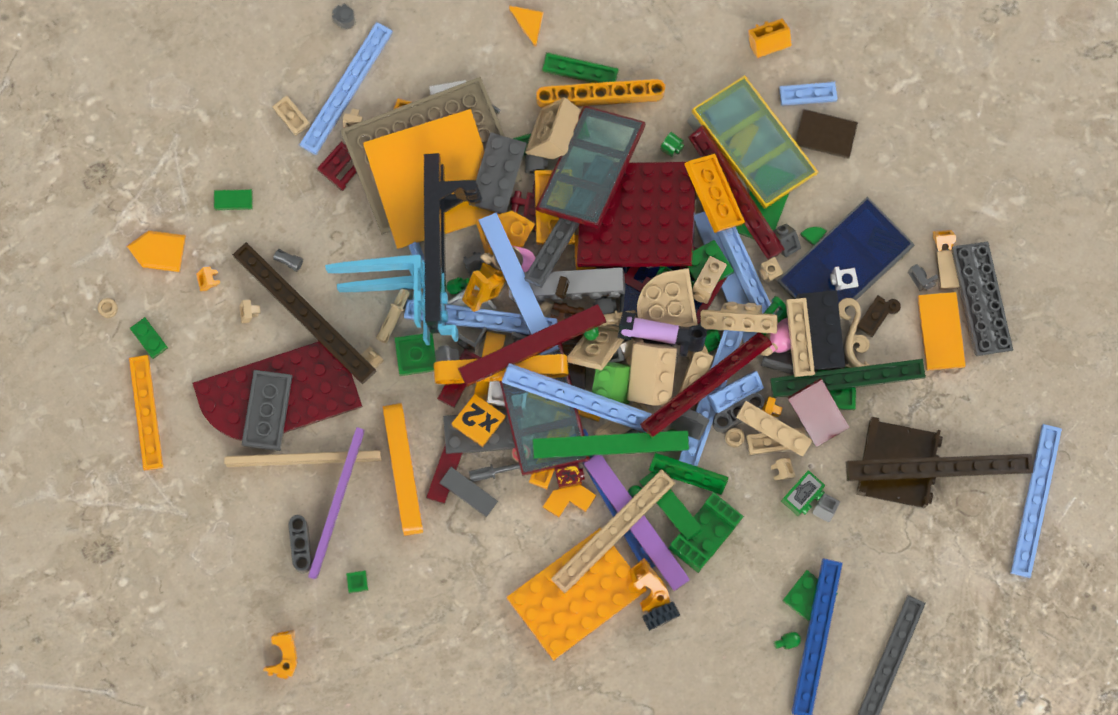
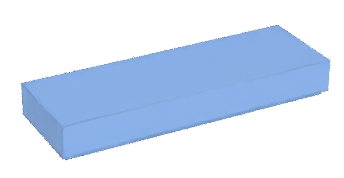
(808, 93)
(735, 391)

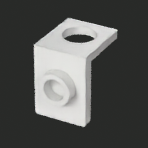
(836, 278)

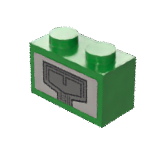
(803, 493)

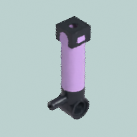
(688, 338)

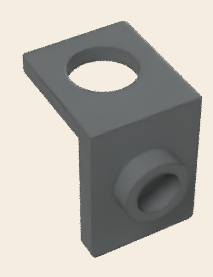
(466, 343)

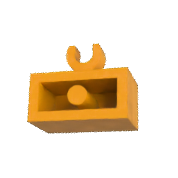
(769, 37)

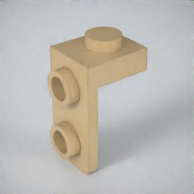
(708, 279)

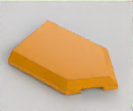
(515, 226)
(159, 250)

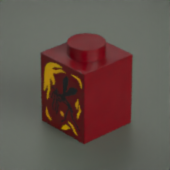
(569, 476)

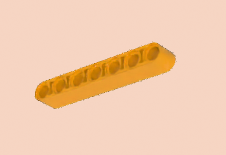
(608, 88)
(548, 365)
(402, 469)

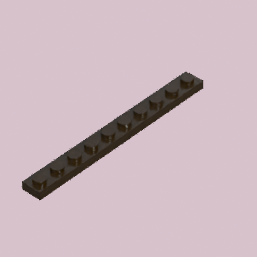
(304, 313)
(938, 467)

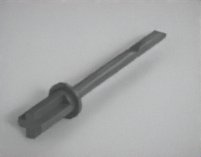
(489, 472)

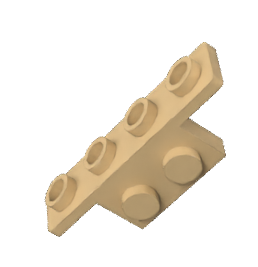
(739, 318)

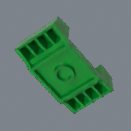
(718, 522)

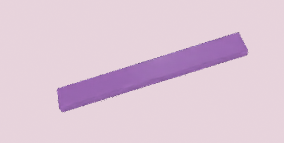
(336, 503)
(642, 528)

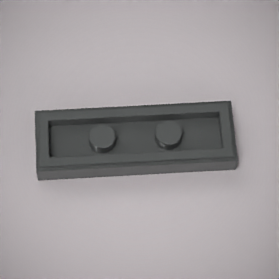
(468, 492)

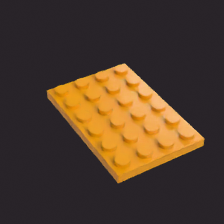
(566, 618)

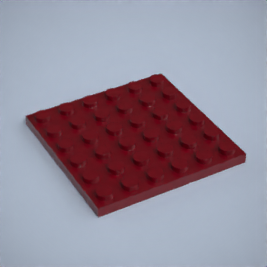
(646, 221)

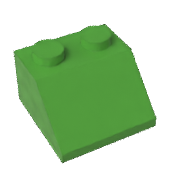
(612, 382)

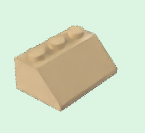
(553, 129)
(651, 373)

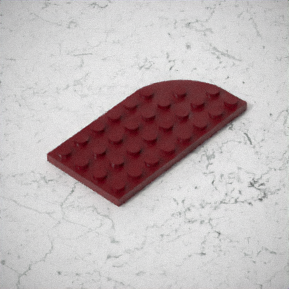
(318, 390)

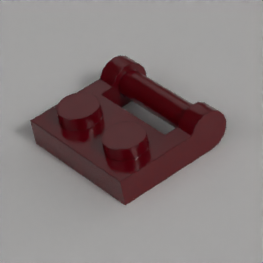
(335, 163)

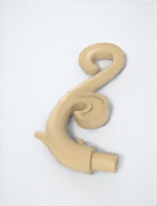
(851, 338)

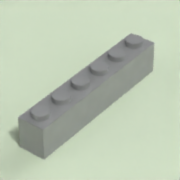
(582, 283)

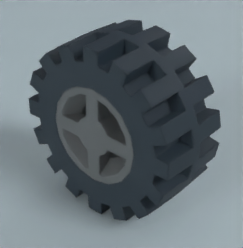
(661, 615)

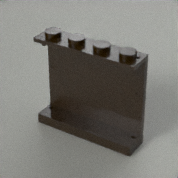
(899, 442)

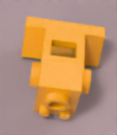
(490, 283)
(644, 575)
(286, 642)

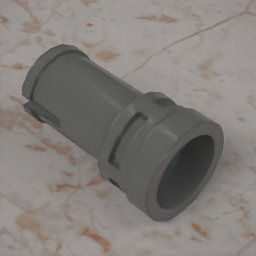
(292, 261)

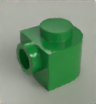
(672, 144)

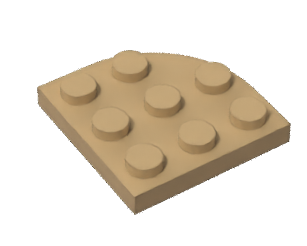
(668, 299)

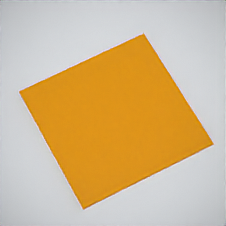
(399, 172)

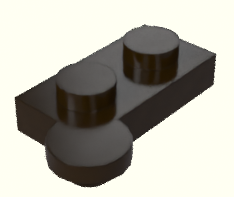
(877, 313)

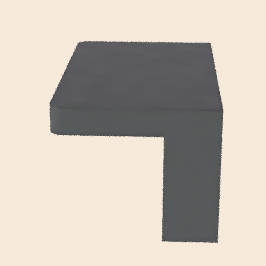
(779, 362)
(691, 422)

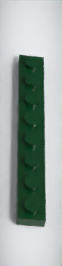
(851, 377)

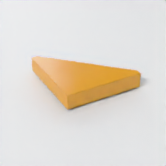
(529, 21)

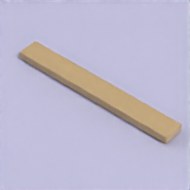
(300, 458)
(613, 531)

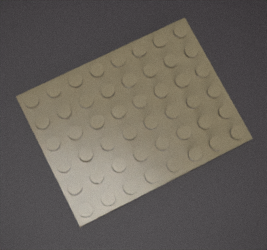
(448, 102)

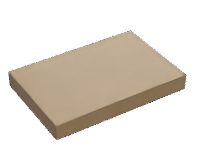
(596, 352)

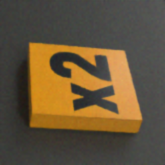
(478, 420)

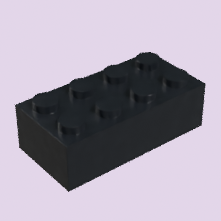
(825, 329)

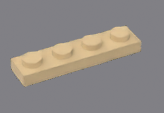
(800, 337)
(774, 428)

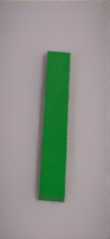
(610, 444)

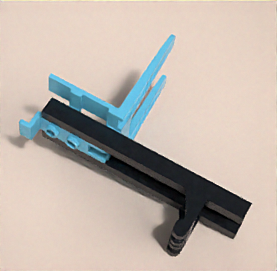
(426, 274)

